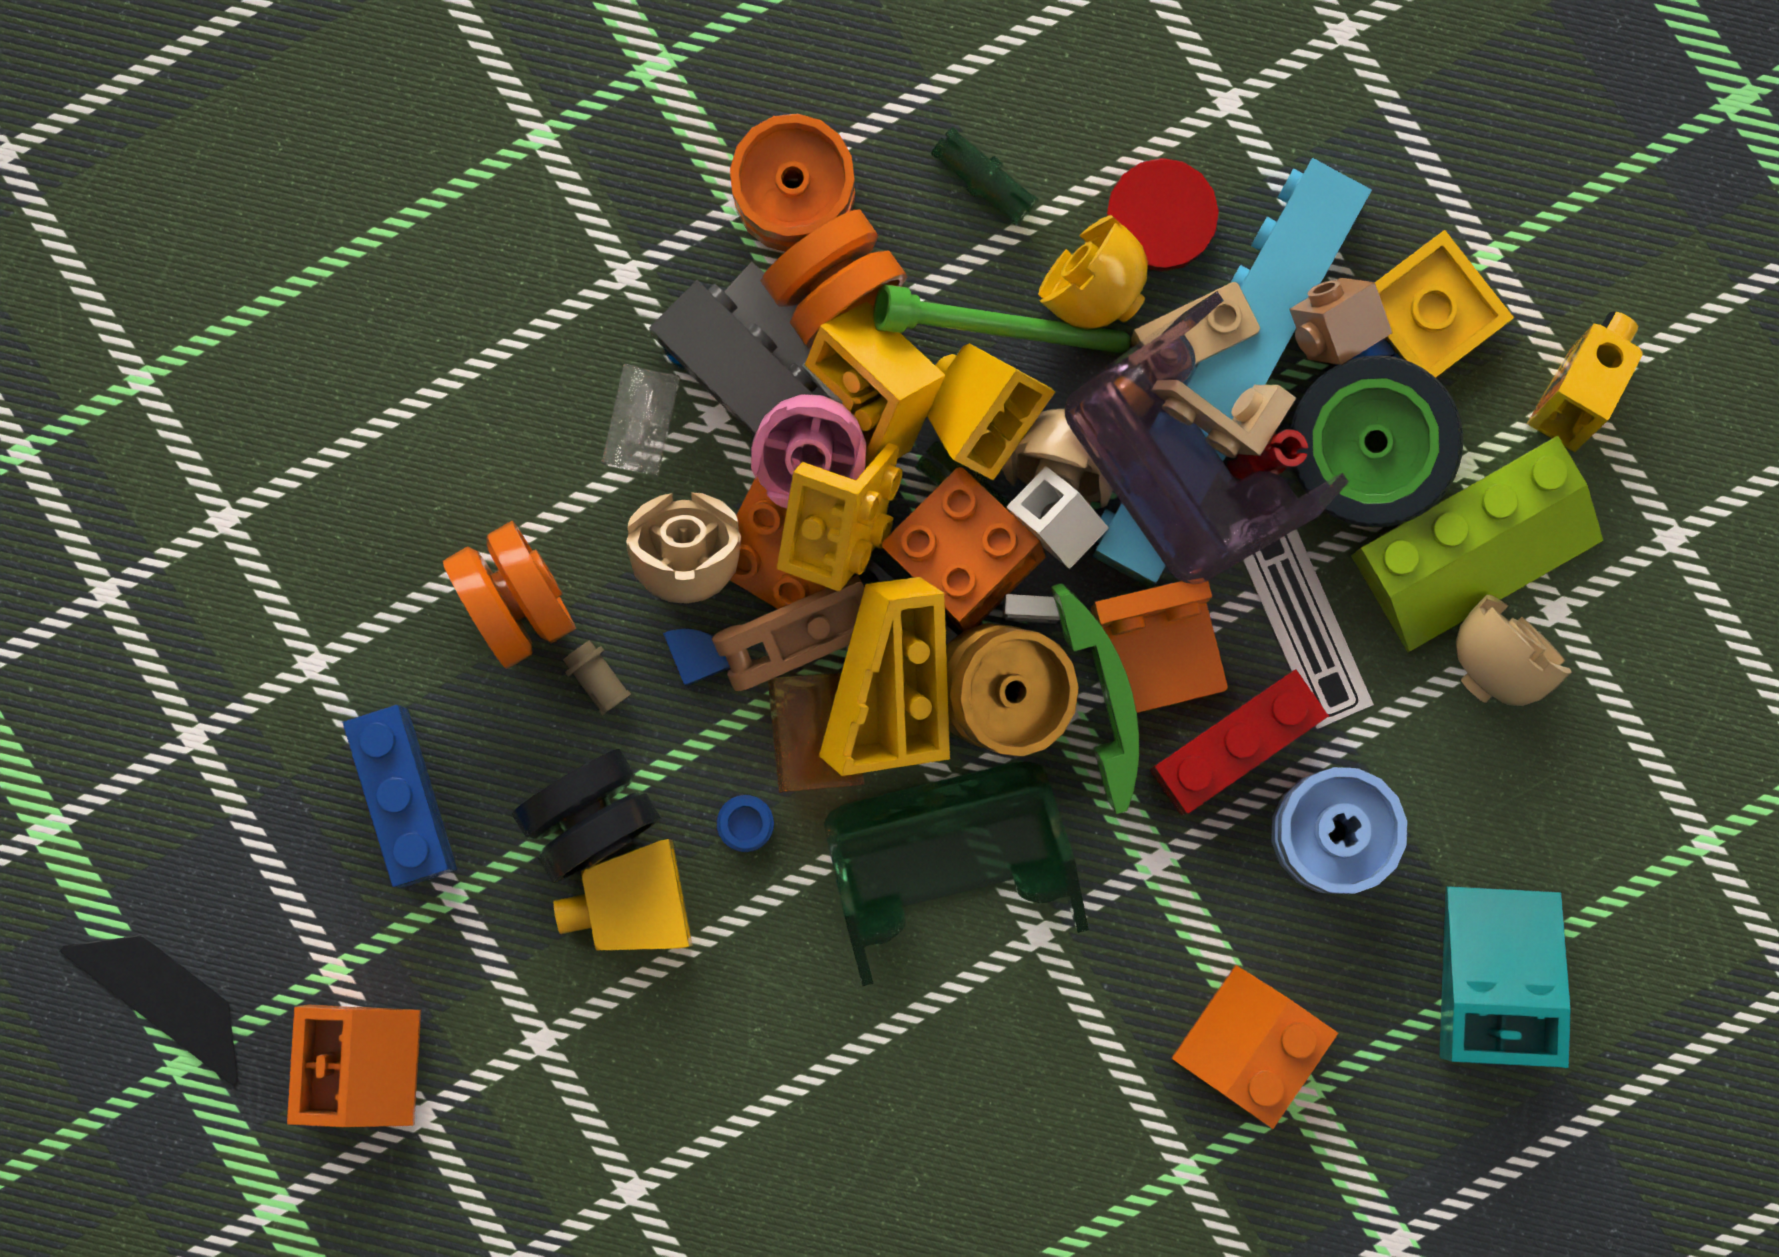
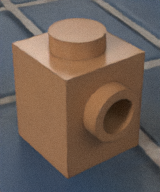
(1340, 320)

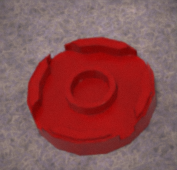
(1166, 210)

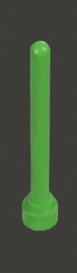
(899, 309)

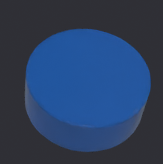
(745, 823)

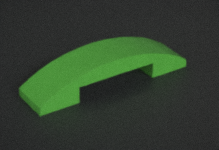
(1119, 758)

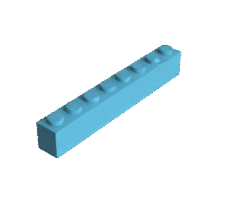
(1290, 263)

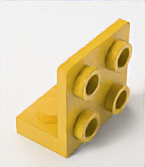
(837, 520)

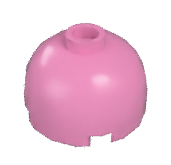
(810, 432)

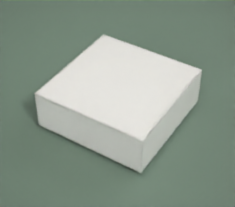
(1030, 609)

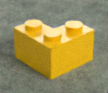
(876, 377)

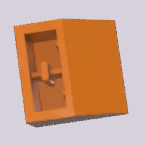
(353, 1066)

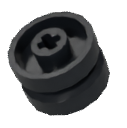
(583, 810)

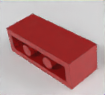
(1238, 742)

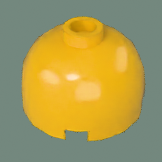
(1099, 279)

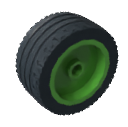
(1416, 420)

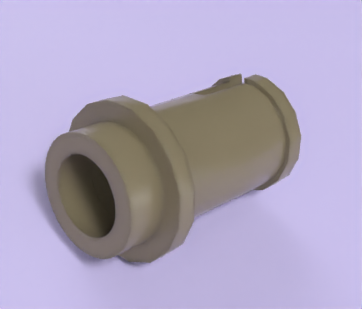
(596, 677)

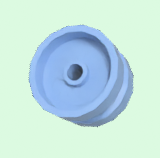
(1372, 825)

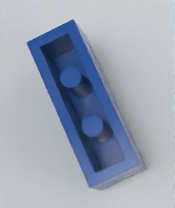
(399, 796)

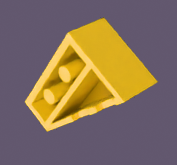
(892, 682)

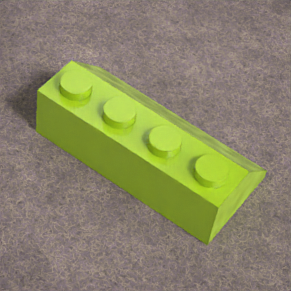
(1481, 543)

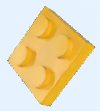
(1439, 306)

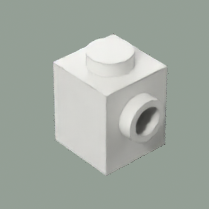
(1058, 517)

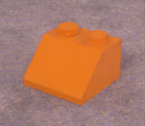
(1254, 1046)

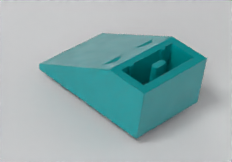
(1504, 978)

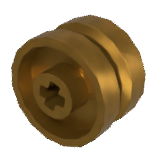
(1009, 689)

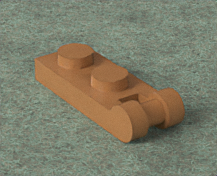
(791, 635)

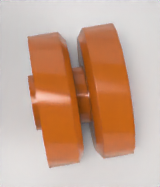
(786, 150)
(831, 273)
(515, 591)

